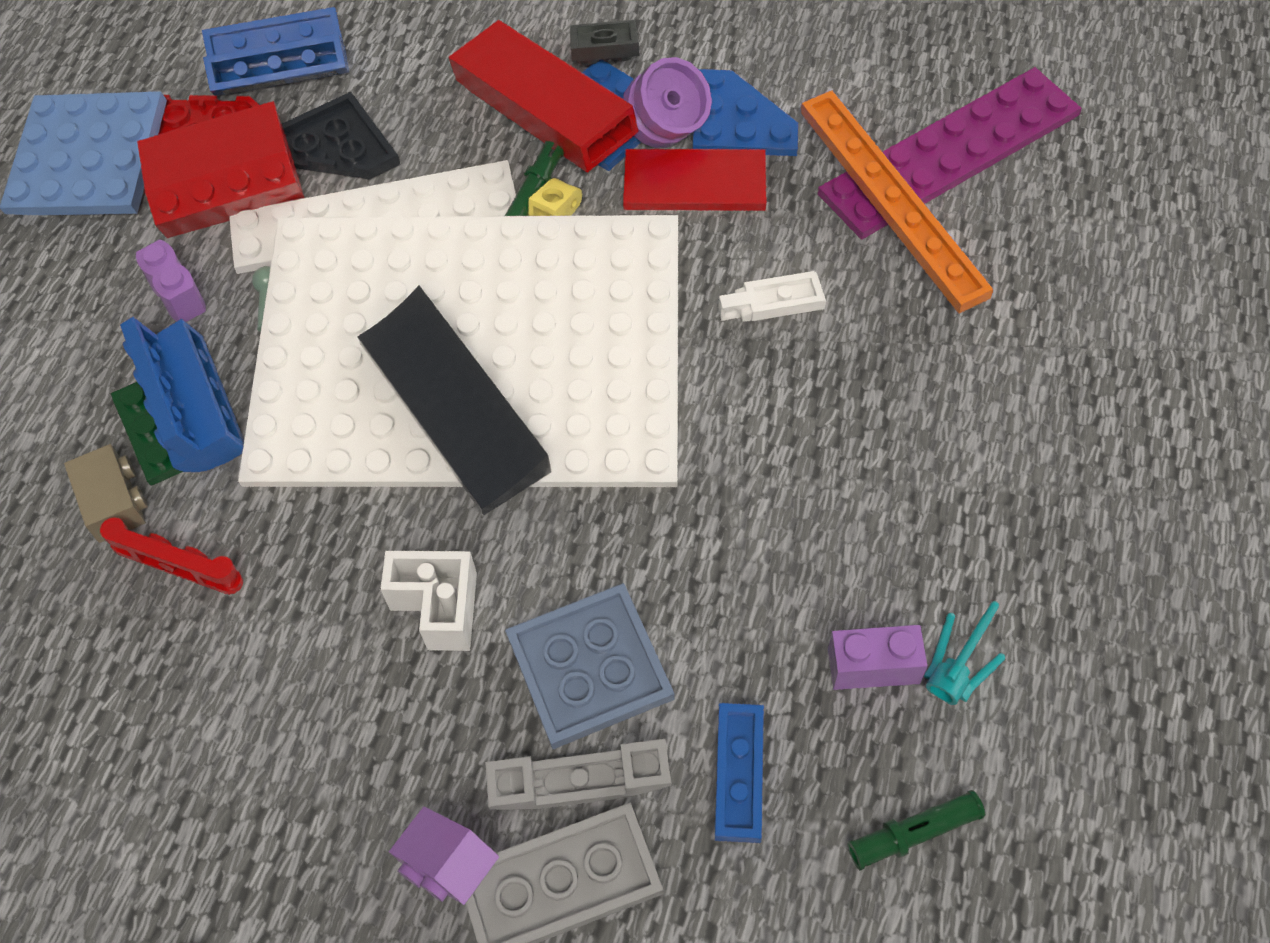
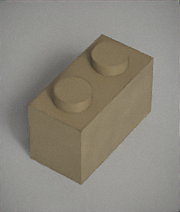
(105, 489)

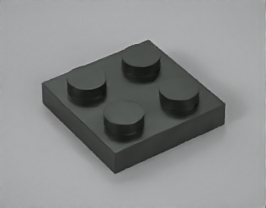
(604, 41)

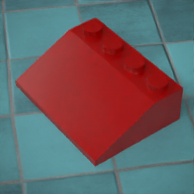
(217, 170)

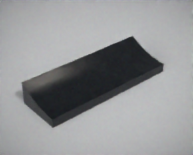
(455, 402)

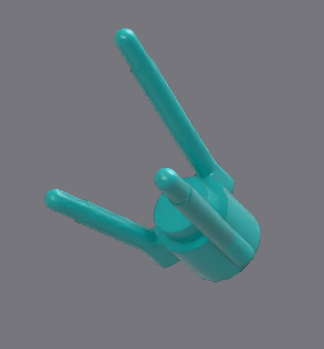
(950, 679)

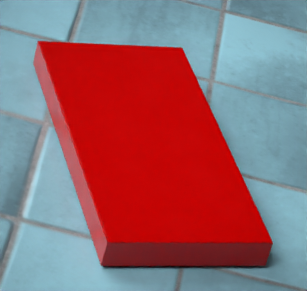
(695, 179)

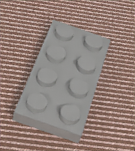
(565, 880)

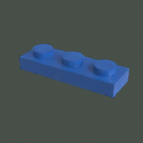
(739, 773)

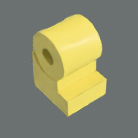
(555, 199)

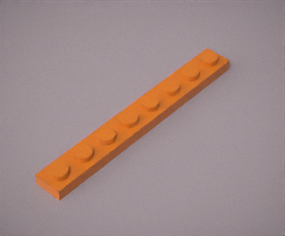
(897, 202)

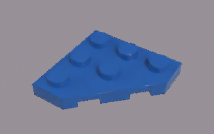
(744, 118)

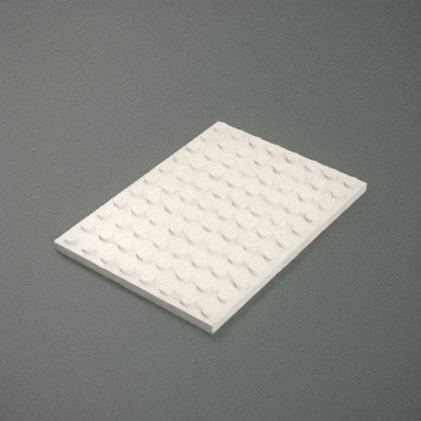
(554, 309)

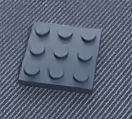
(589, 665)

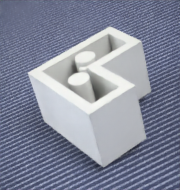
(438, 586)

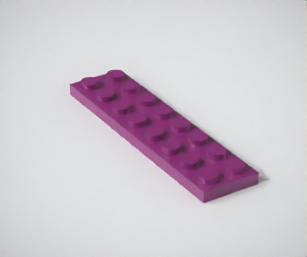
(960, 145)

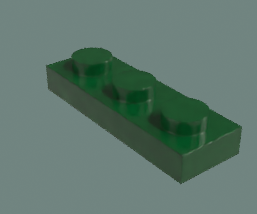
(140, 430)

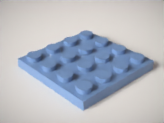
(82, 154)

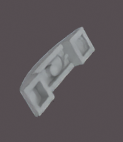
(578, 779)

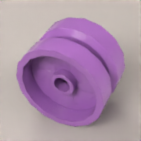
(669, 101)

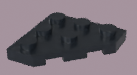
(339, 140)

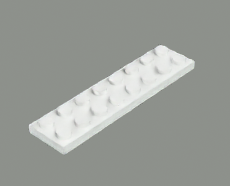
(459, 192)

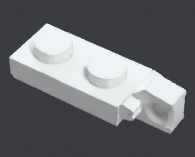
(774, 298)

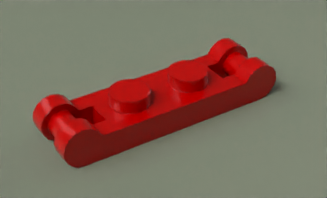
(159, 553)

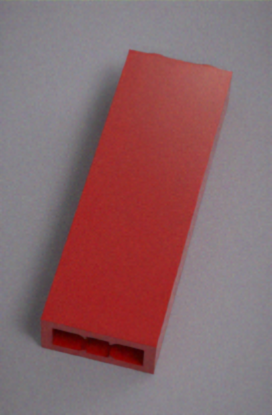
(544, 95)

